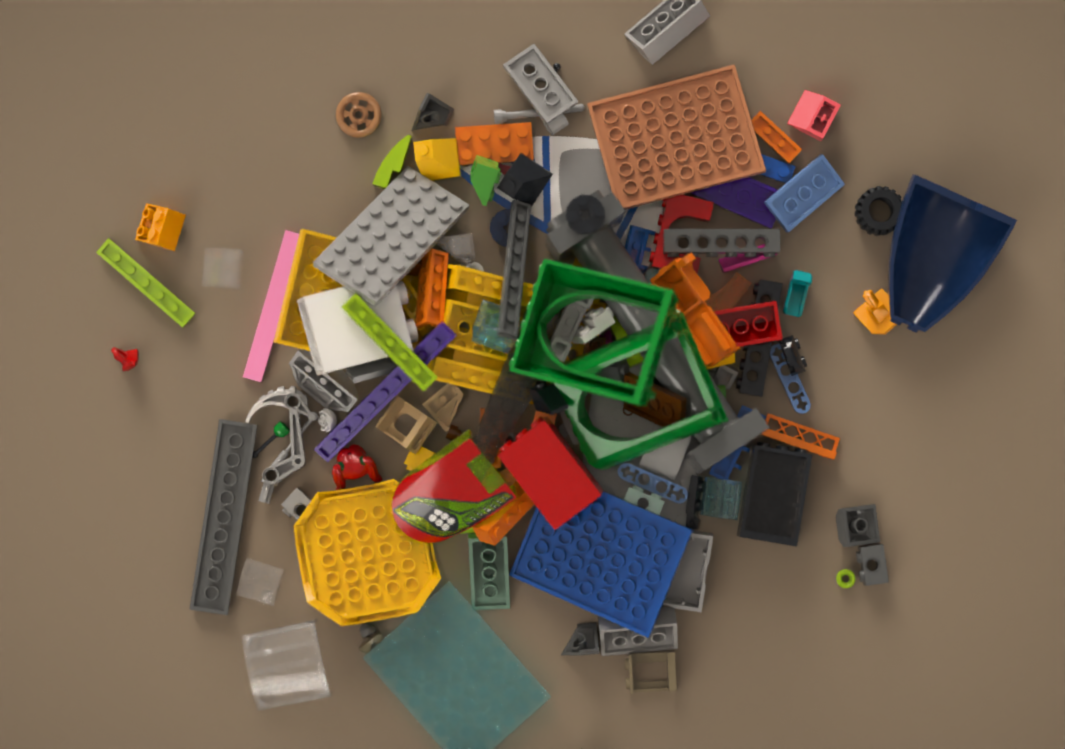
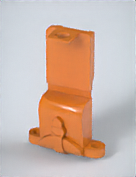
(707, 330)

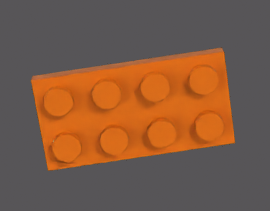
(495, 142)

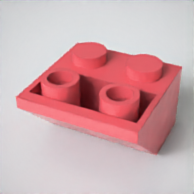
(814, 114)

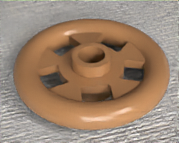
(372, 106)

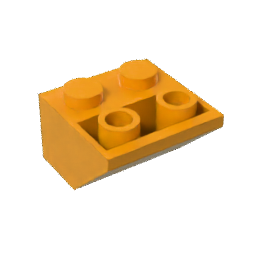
(160, 227)

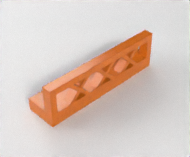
(434, 271)
(801, 444)

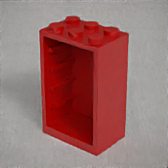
(550, 472)

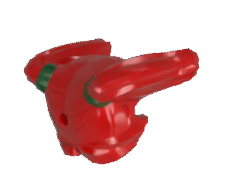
(354, 465)

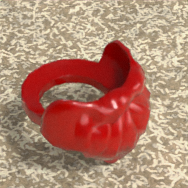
(128, 358)

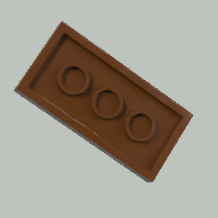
(663, 410)

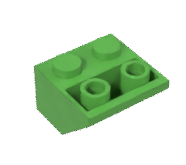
(483, 176)

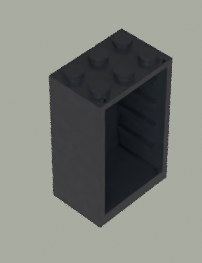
(774, 494)

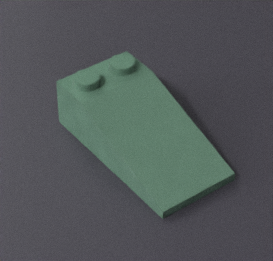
(489, 574)

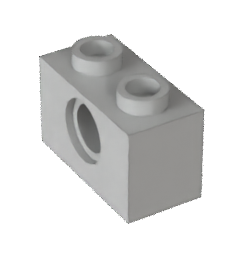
(293, 501)

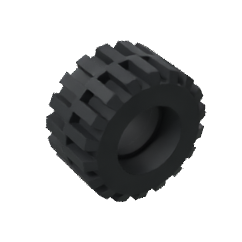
(862, 210)

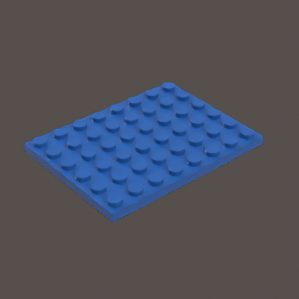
(606, 560)

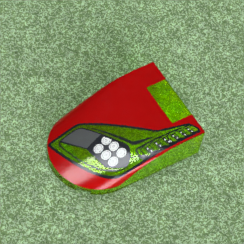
(449, 493)

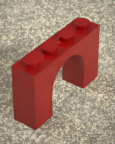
(677, 208)

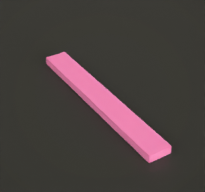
(271, 310)

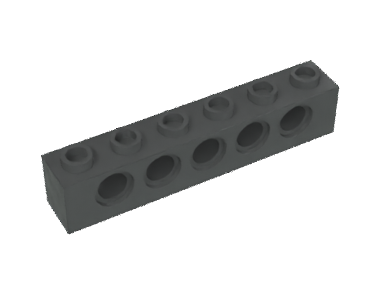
(769, 236)

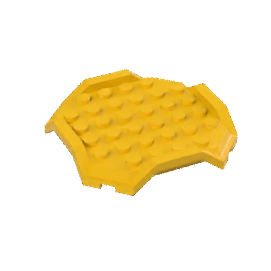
(358, 559)

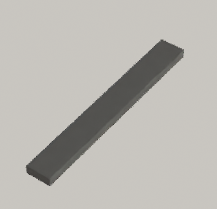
(514, 270)

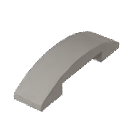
(567, 327)

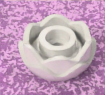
(327, 420)

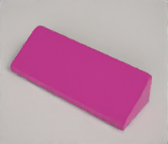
(731, 263)

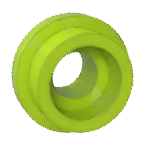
(850, 574)

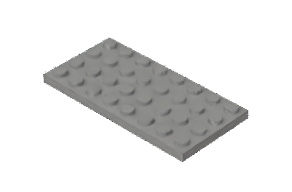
(391, 236)

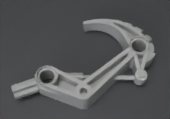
(298, 457)

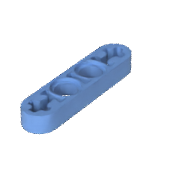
(786, 380)
(651, 486)

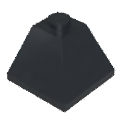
(525, 180)

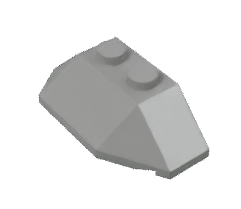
(331, 389)

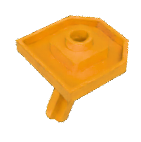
(875, 312)

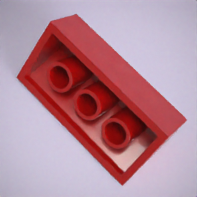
(752, 323)

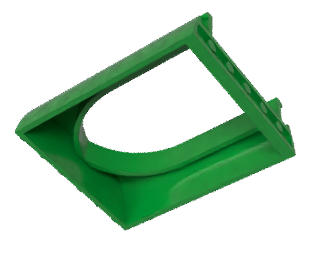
(565, 284)
(608, 451)

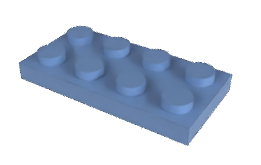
(804, 193)

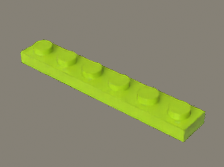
(145, 282)
(389, 342)

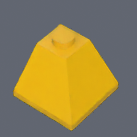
(437, 158)

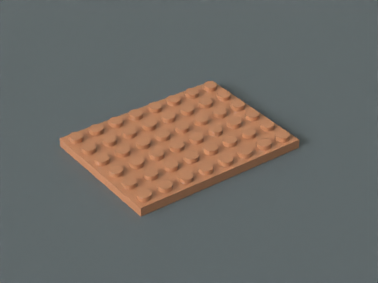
(676, 137)

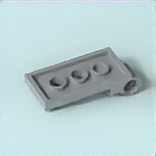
(548, 101)

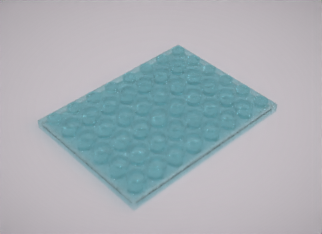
(456, 674)

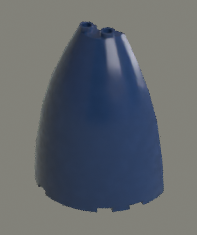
(939, 252)

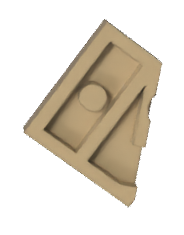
(444, 404)

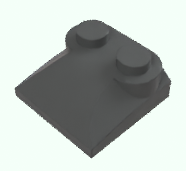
(857, 525)

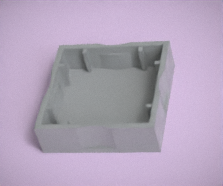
(689, 581)

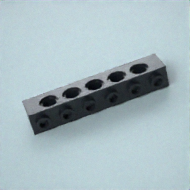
(756, 387)

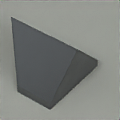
(432, 113)
(583, 641)

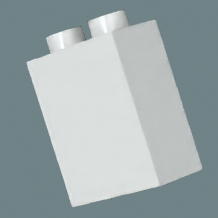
(337, 340)

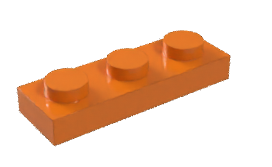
(775, 137)

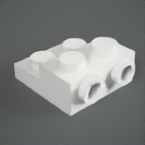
(594, 323)

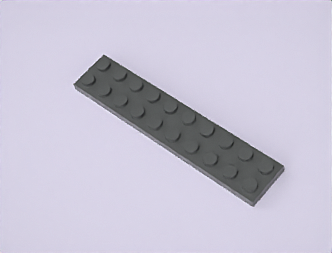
(223, 517)

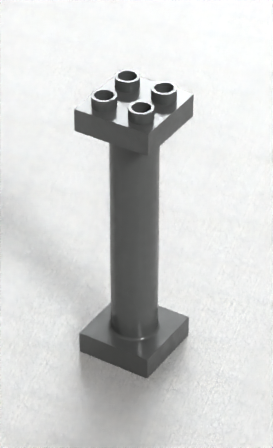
(606, 254)

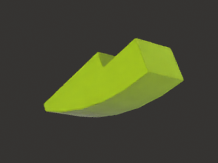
(392, 163)

